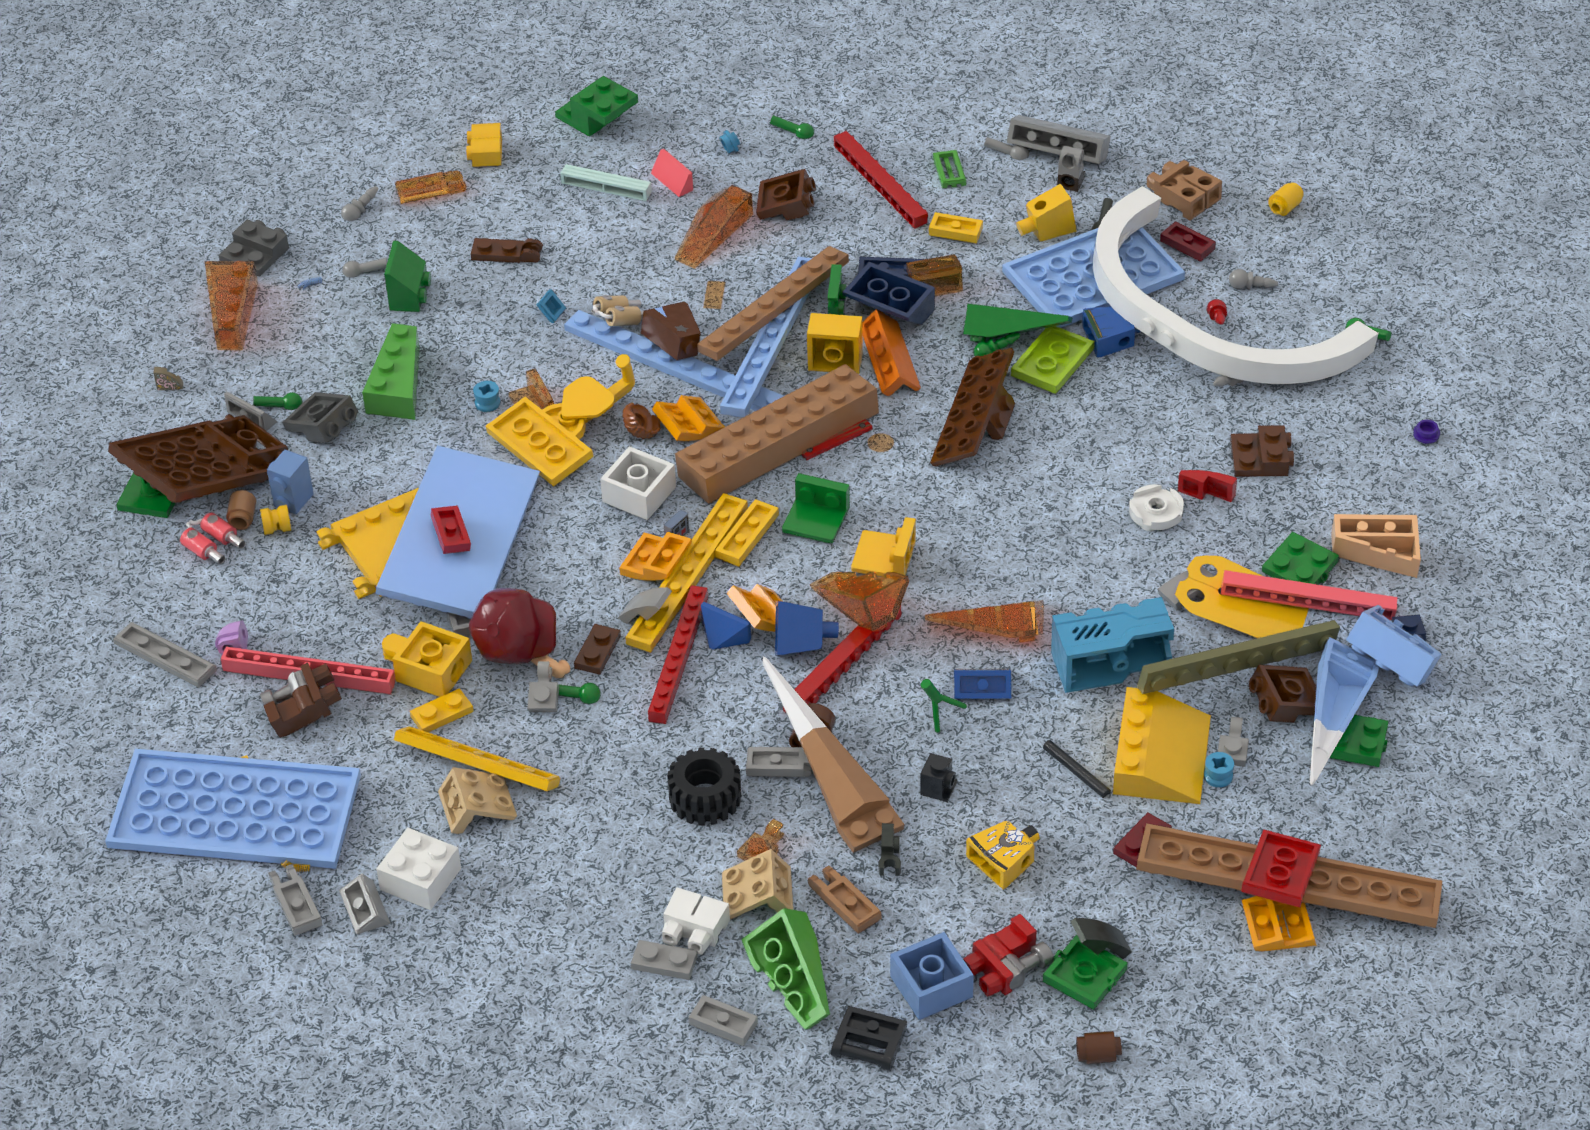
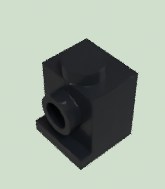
(937, 778)

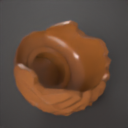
(640, 421)

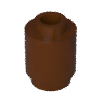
(1098, 1047)

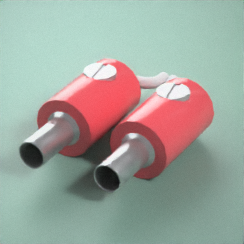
(216, 528)

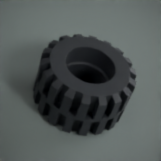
(706, 802)

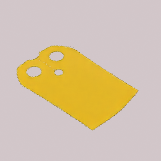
(1242, 614)

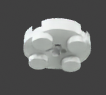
(1156, 519)

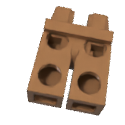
(1185, 188)

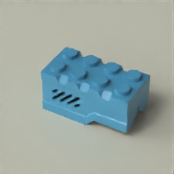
(1110, 644)

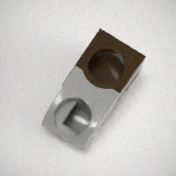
(1071, 166)

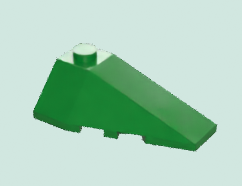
(997, 322)

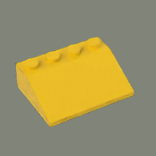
(1161, 748)

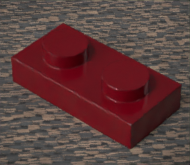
(1187, 241)
(1129, 846)

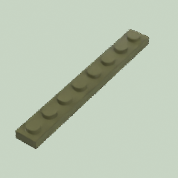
(1236, 657)

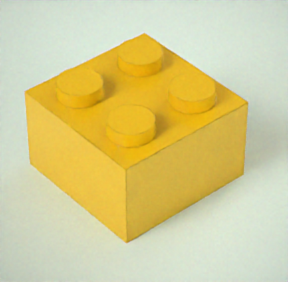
(834, 342)

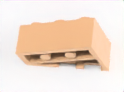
(1378, 541)

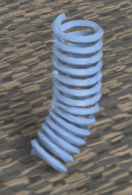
(306, 283)

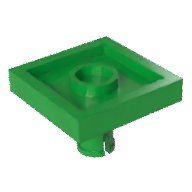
(143, 499)

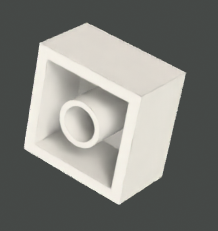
(638, 483)
(419, 868)

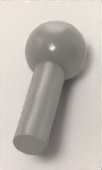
(1016, 152)
(354, 269)

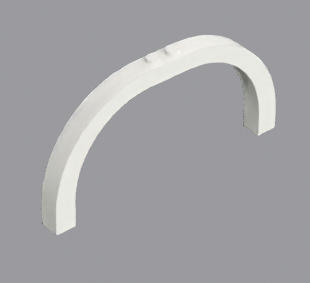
(1195, 345)

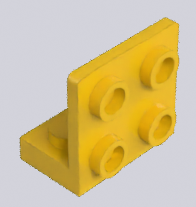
(885, 551)

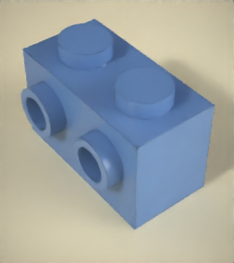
(290, 481)

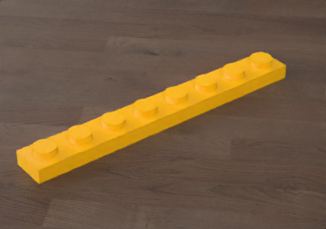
(688, 571)

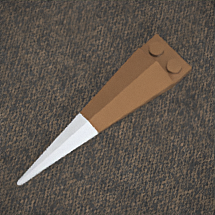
(849, 792)

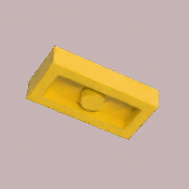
(955, 227)
(441, 711)

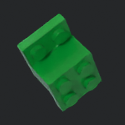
(596, 106)

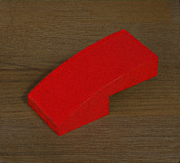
(1200, 482)

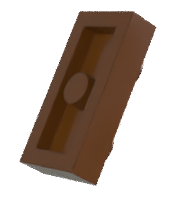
(597, 649)

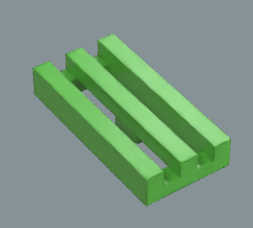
(951, 180)

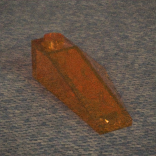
(864, 598)
(1006, 620)

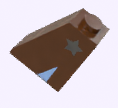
(672, 329)

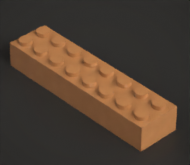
(776, 433)

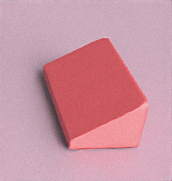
(672, 173)

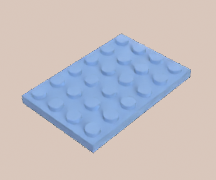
(1063, 277)

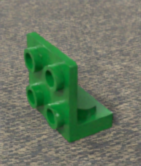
(817, 508)

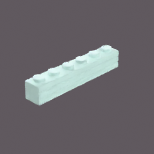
(606, 182)

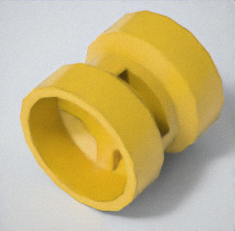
(275, 519)

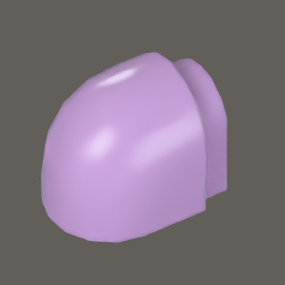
(232, 635)

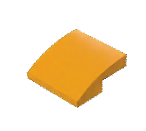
(688, 418)
(654, 556)
(757, 605)
(1265, 927)

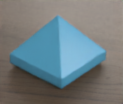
(551, 306)

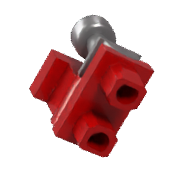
(999, 957)

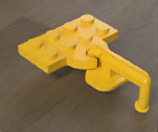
(551, 436)

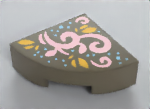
(166, 380)

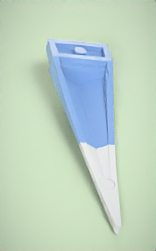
(1341, 687)

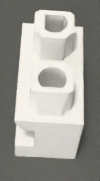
(694, 919)

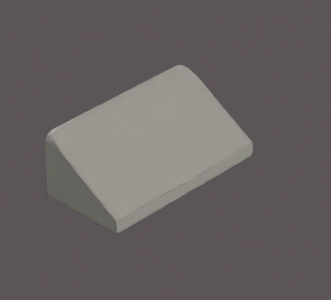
(239, 407)
(364, 904)

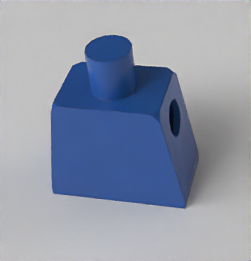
(801, 628)

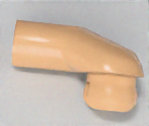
(559, 668)

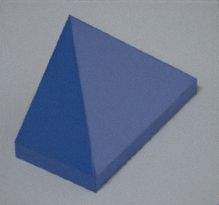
(724, 628)

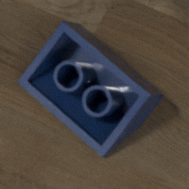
(892, 293)

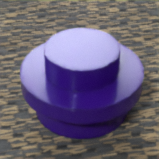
(1426, 431)

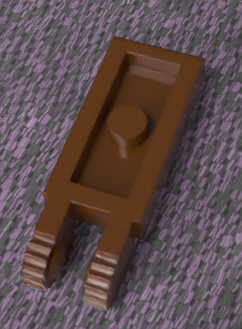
(506, 250)

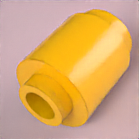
(1286, 199)

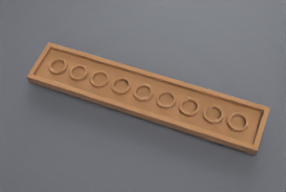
(1331, 885)

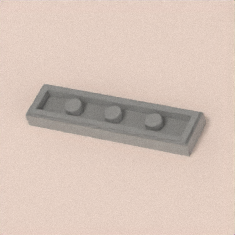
(165, 654)

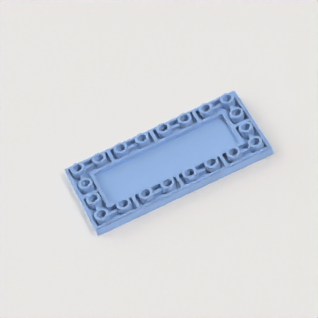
(492, 505)

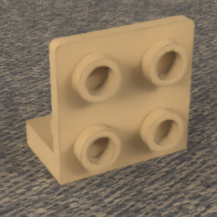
(474, 793)
(758, 882)

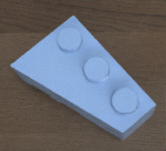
(1393, 646)

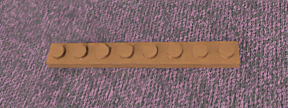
(771, 304)

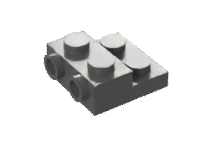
(256, 243)
(322, 416)

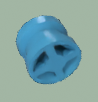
(486, 396)
(1219, 769)

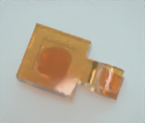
(758, 844)

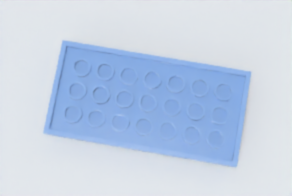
(234, 808)

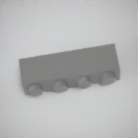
(1053, 136)

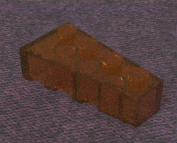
(231, 297)

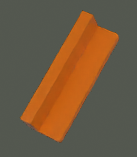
(888, 353)

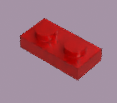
(450, 529)

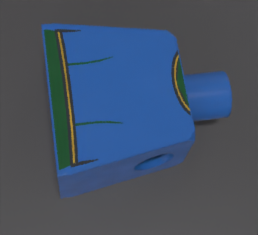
(1108, 330)

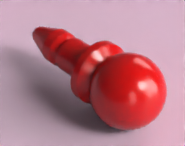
(1217, 311)

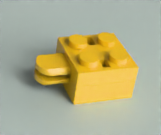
(428, 658)

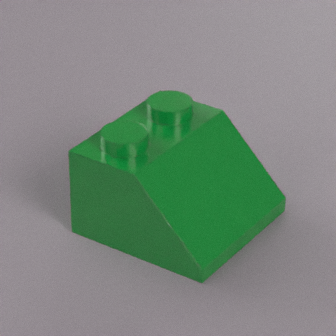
(406, 279)

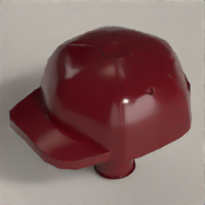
(513, 626)

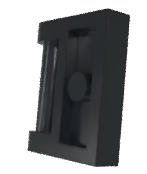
(869, 1029)

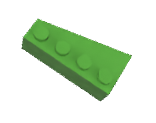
(394, 377)

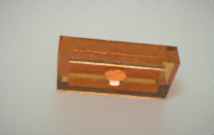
(940, 272)
(535, 391)

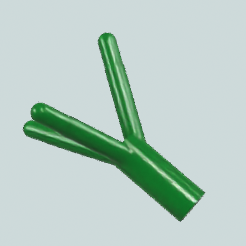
(936, 698)

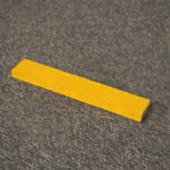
(477, 758)

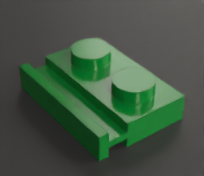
(835, 291)

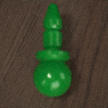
(985, 348)

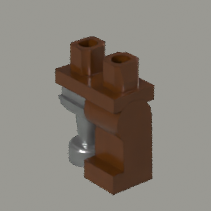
(301, 699)

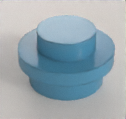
(729, 141)

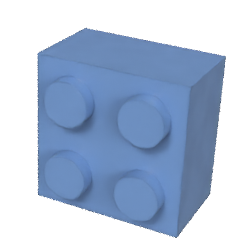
(931, 975)

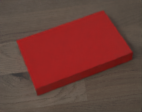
(1281, 868)

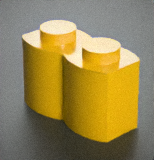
(485, 144)

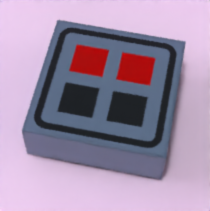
(678, 524)

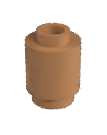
(241, 509)

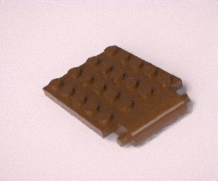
(200, 457)

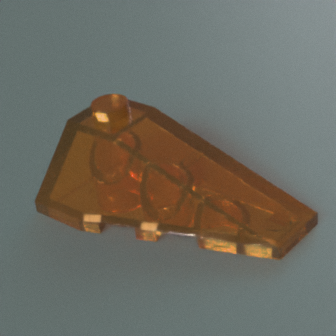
(714, 224)

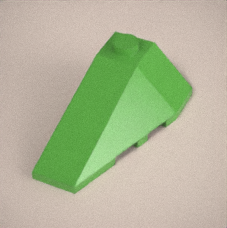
(790, 957)

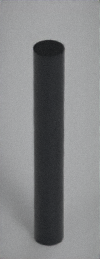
(1077, 769)

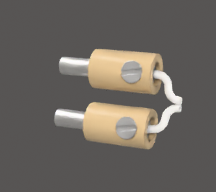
(618, 310)

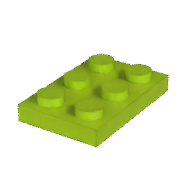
(1052, 358)

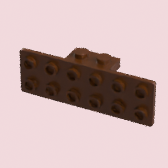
(977, 407)

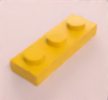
(747, 532)

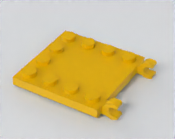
(369, 538)

